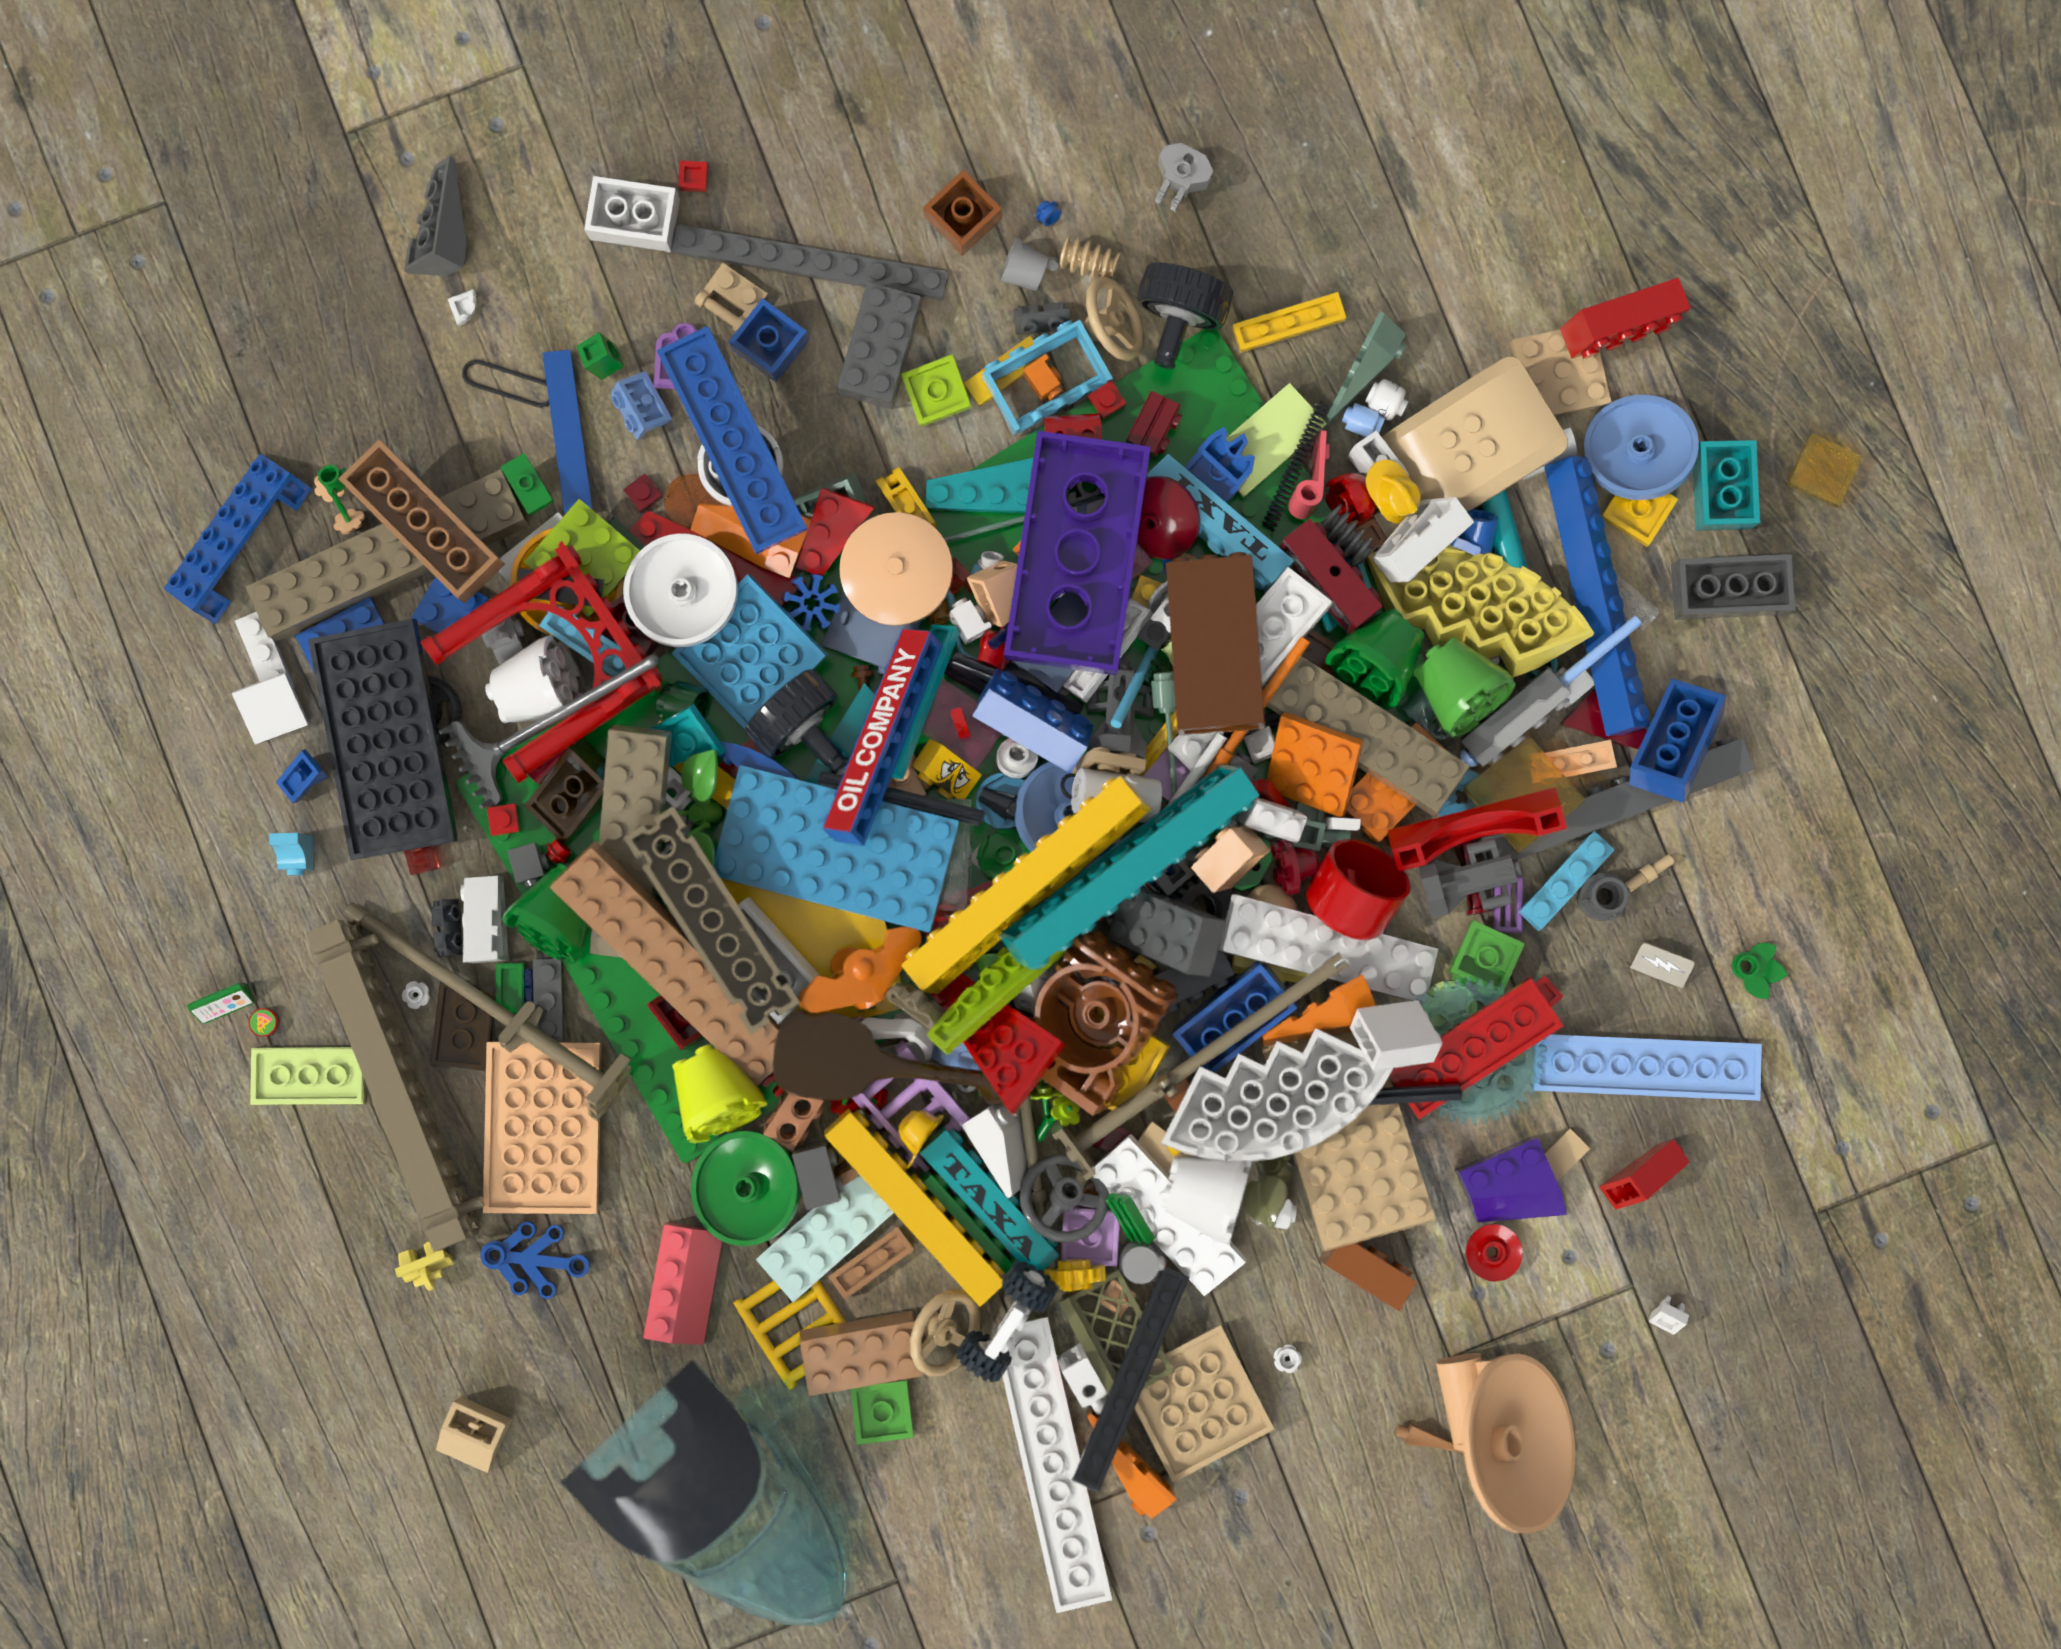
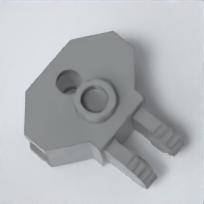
(1180, 175)
(506, 639)

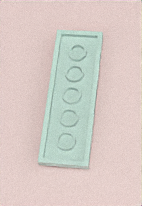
(824, 1238)

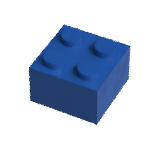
(769, 340)

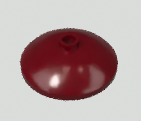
(1174, 517)

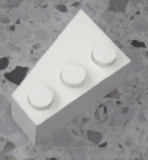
(1421, 538)
(483, 927)

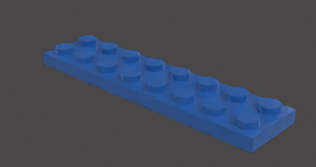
(732, 440)

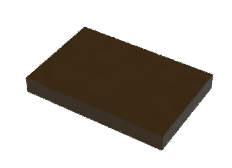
(461, 1030)

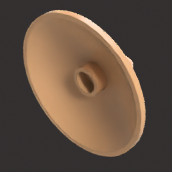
(1513, 1436)

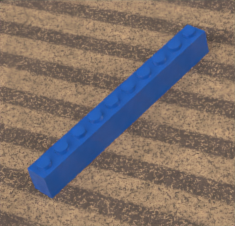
(1596, 593)

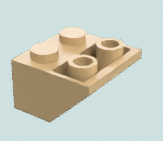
(472, 1433)

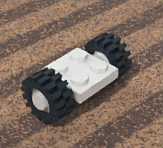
(1030, 1292)

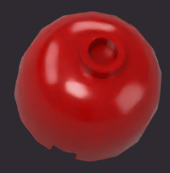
(1353, 495)

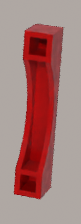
(1526, 814)

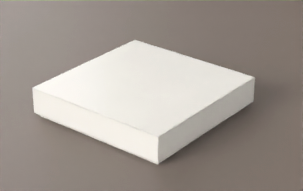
(270, 708)

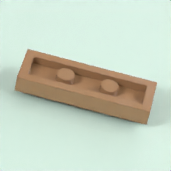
(871, 1262)

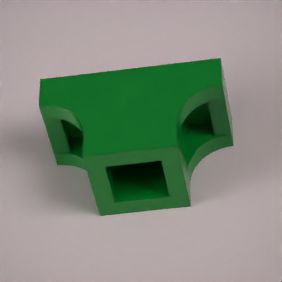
(527, 484)

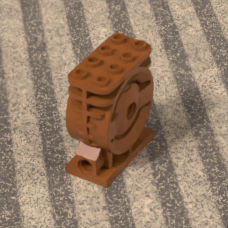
(1130, 1018)

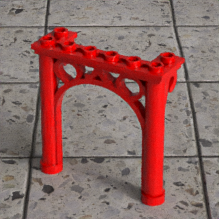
(516, 600)

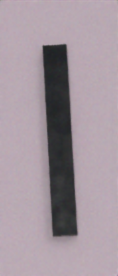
(1130, 1379)

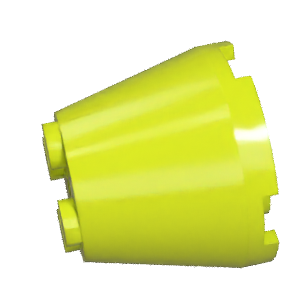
(714, 1095)

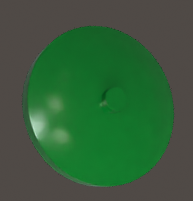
(745, 1188)

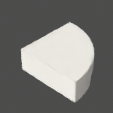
(463, 306)

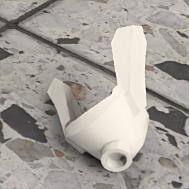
(902, 1026)

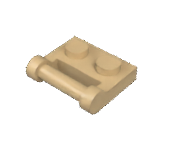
(733, 289)

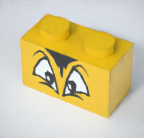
(945, 770)

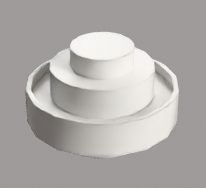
(1015, 759)

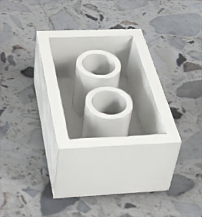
(632, 214)

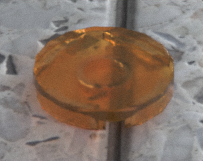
(683, 499)

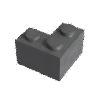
(816, 1173)

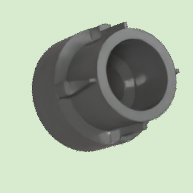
(1617, 893)

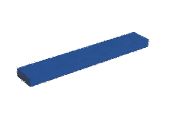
(566, 428)

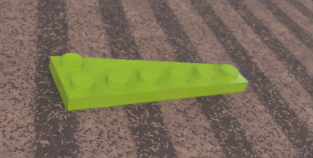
(983, 1000)

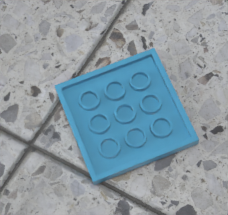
(752, 653)

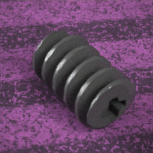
(1347, 536)

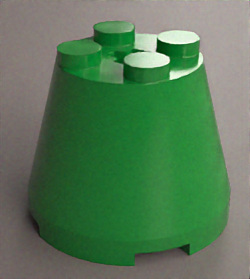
(1378, 658)
(547, 920)

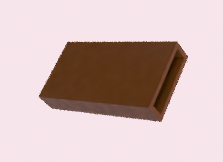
(1215, 644)

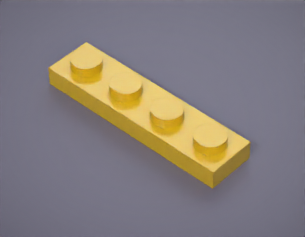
(1289, 322)

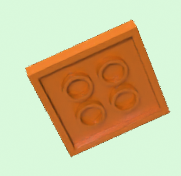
(1314, 764)

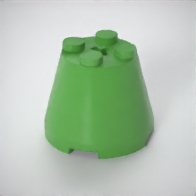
(1462, 686)

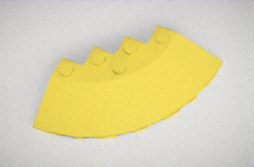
(1487, 608)

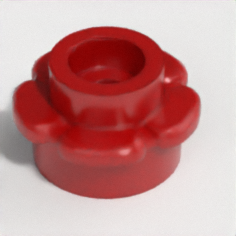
(558, 852)

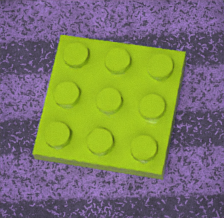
(598, 544)

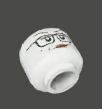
(1387, 399)

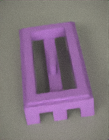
(1507, 910)

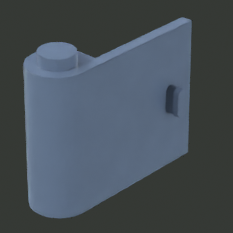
(862, 636)

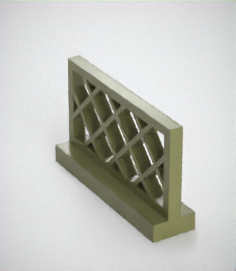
(1089, 1340)

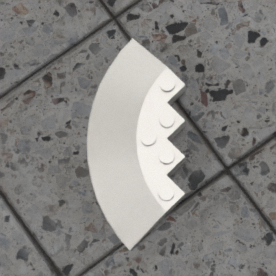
(1275, 1106)

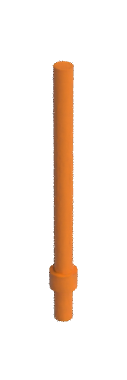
(1225, 753)

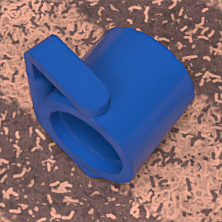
(1480, 535)

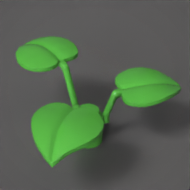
(700, 778)

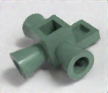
(1314, 832)

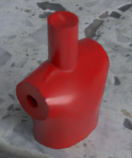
(989, 656)

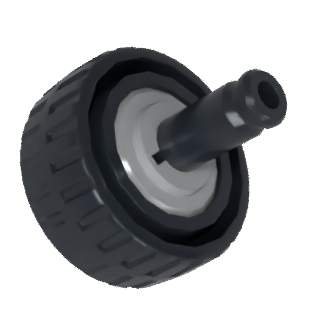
(1183, 299)
(795, 717)

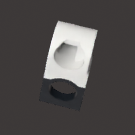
(1158, 627)

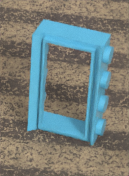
(1043, 345)

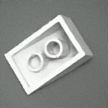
(1000, 1144)

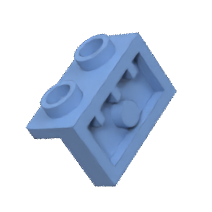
(639, 404)

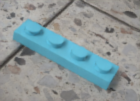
(570, 636)
(1566, 880)

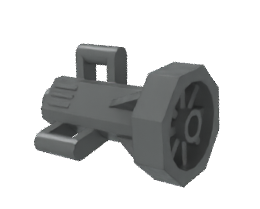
(1127, 737)
(1449, 884)

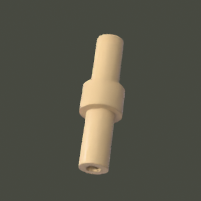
(1649, 872)

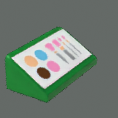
(221, 1003)

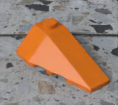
(724, 528)
(1330, 1017)
(1143, 1484)

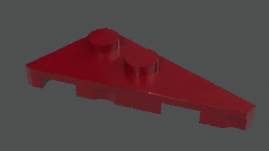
(1588, 719)

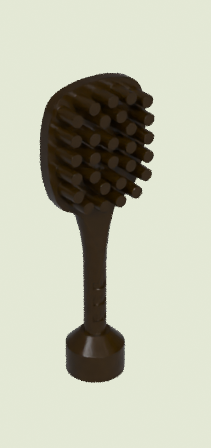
(837, 1059)

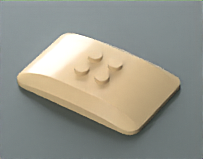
(1479, 436)

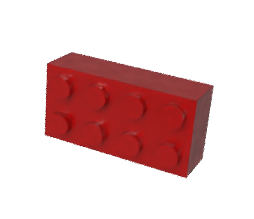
(1625, 319)

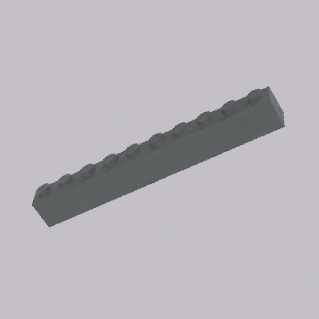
(1624, 800)

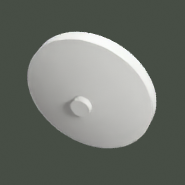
(680, 590)

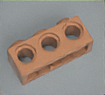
(787, 1113)

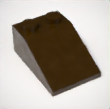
(570, 792)

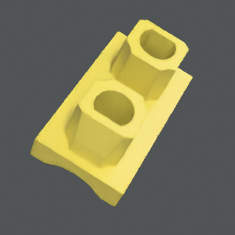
(425, 1269)

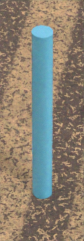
(1133, 688)

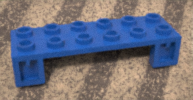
(228, 534)

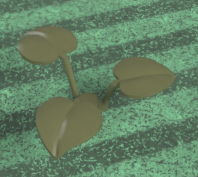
(1267, 1197)

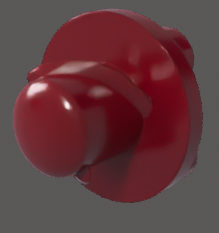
(1292, 865)

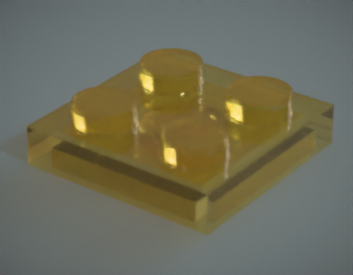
(1824, 470)

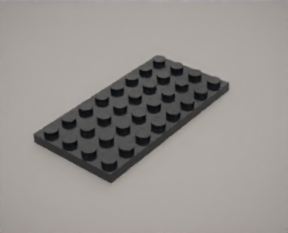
(383, 739)

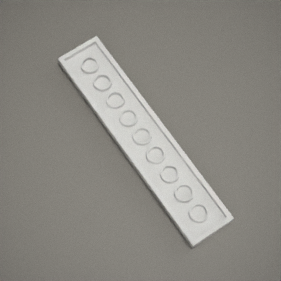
(1049, 1462)

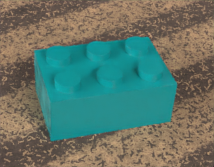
(1726, 486)

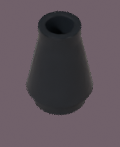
(999, 802)

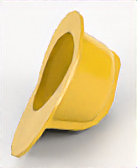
(1392, 490)
(917, 1129)

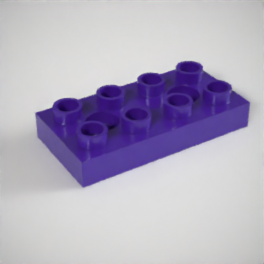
(1077, 553)

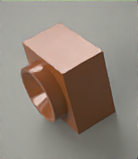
(959, 195)

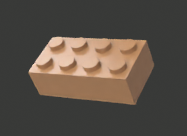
(858, 1353)

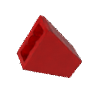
(1645, 1175)

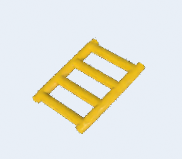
(759, 1330)

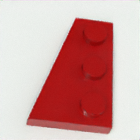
(830, 528)

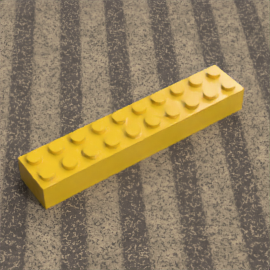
(1026, 885)

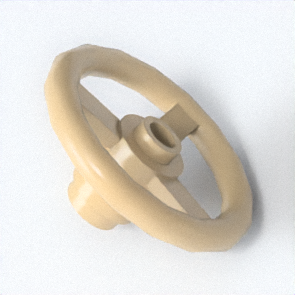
(1110, 320)
(940, 1330)

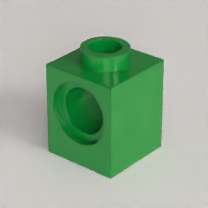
(600, 356)

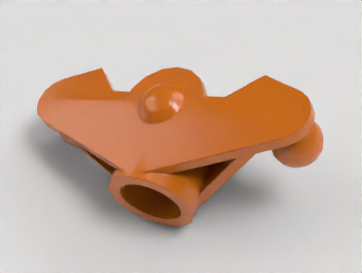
(860, 975)

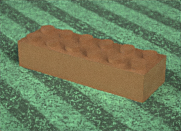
(421, 521)

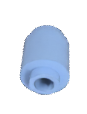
(1362, 420)

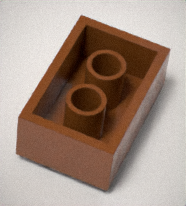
(1372, 1272)

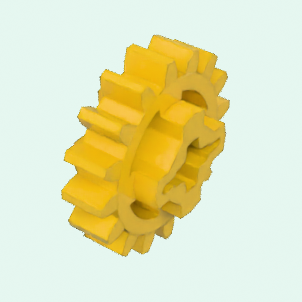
(1076, 1274)

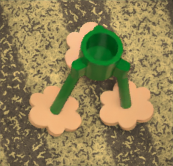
(330, 489)

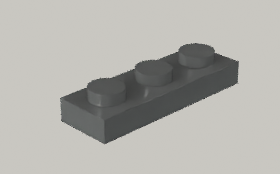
(549, 995)

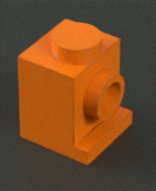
(1043, 379)

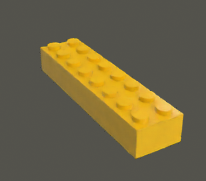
(917, 1210)

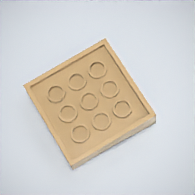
(1202, 1406)

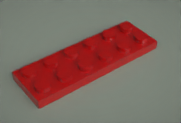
(1483, 1042)

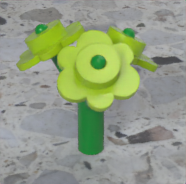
(1063, 1109)

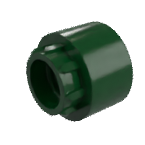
(679, 696)

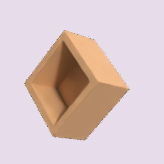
(1229, 858)

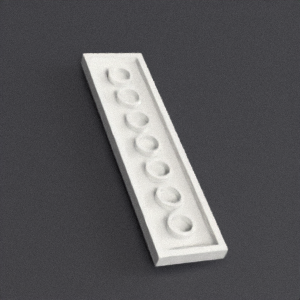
(1304, 943)

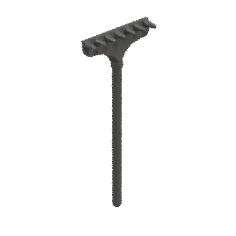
(483, 757)

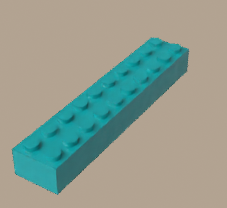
(1129, 866)

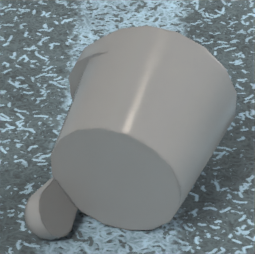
(1026, 266)
(1141, 1262)

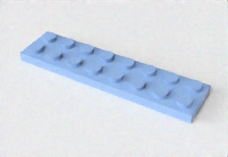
(1651, 1067)

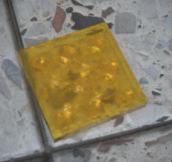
(1520, 773)

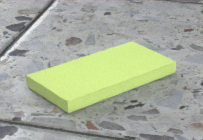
(1274, 434)
(306, 1076)

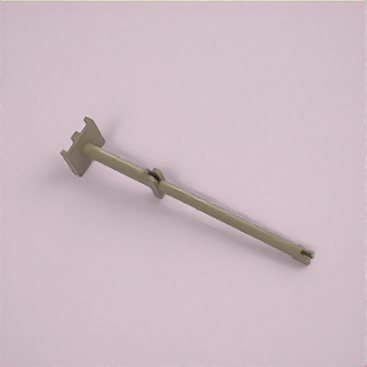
(518, 1027)
(1167, 1081)

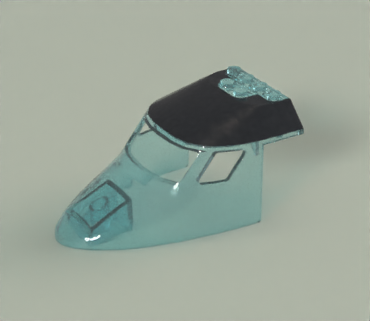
(690, 1475)

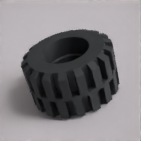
(1216, 903)

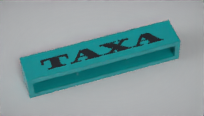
(986, 1198)

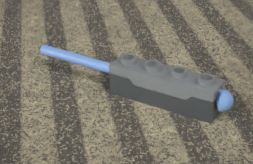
(1530, 705)

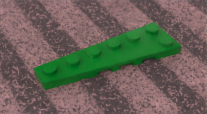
(971, 1224)

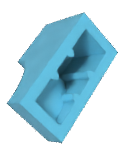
(293, 852)

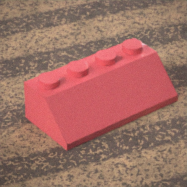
(683, 1285)

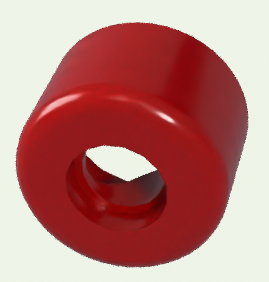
(1357, 890)

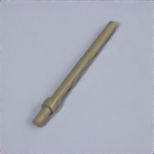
(1038, 1193)

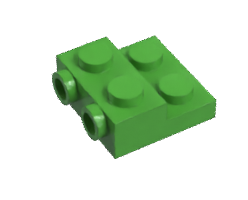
(1485, 955)

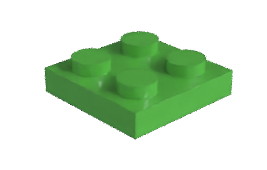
(882, 1412)

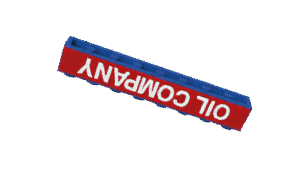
(882, 737)

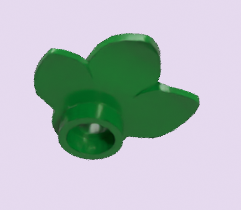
(1761, 971)

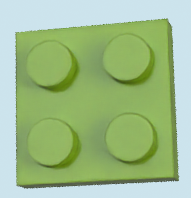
(936, 390)

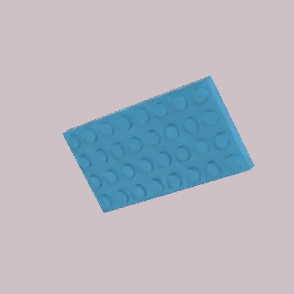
(779, 845)

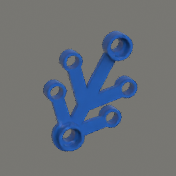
(530, 1259)

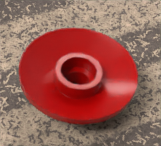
(1508, 1254)

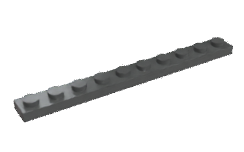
(808, 261)

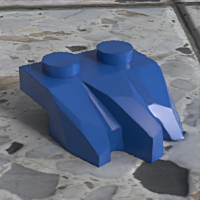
(1221, 464)

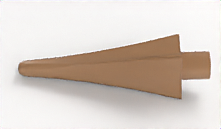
(1418, 1437)

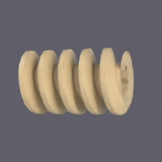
(1088, 260)

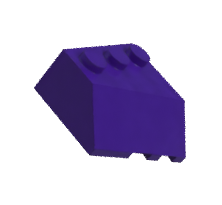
(1512, 1184)

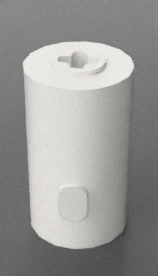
(1089, 783)

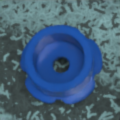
(1048, 213)

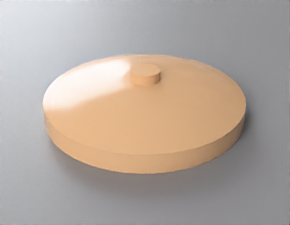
(896, 569)

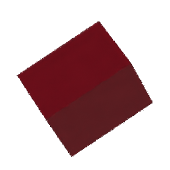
(674, 1023)

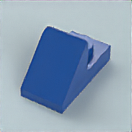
(301, 776)

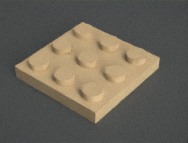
(1563, 382)

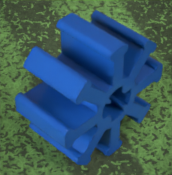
(806, 593)

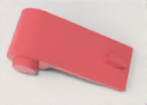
(1310, 492)

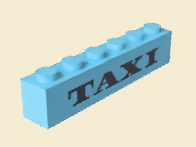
(1226, 529)

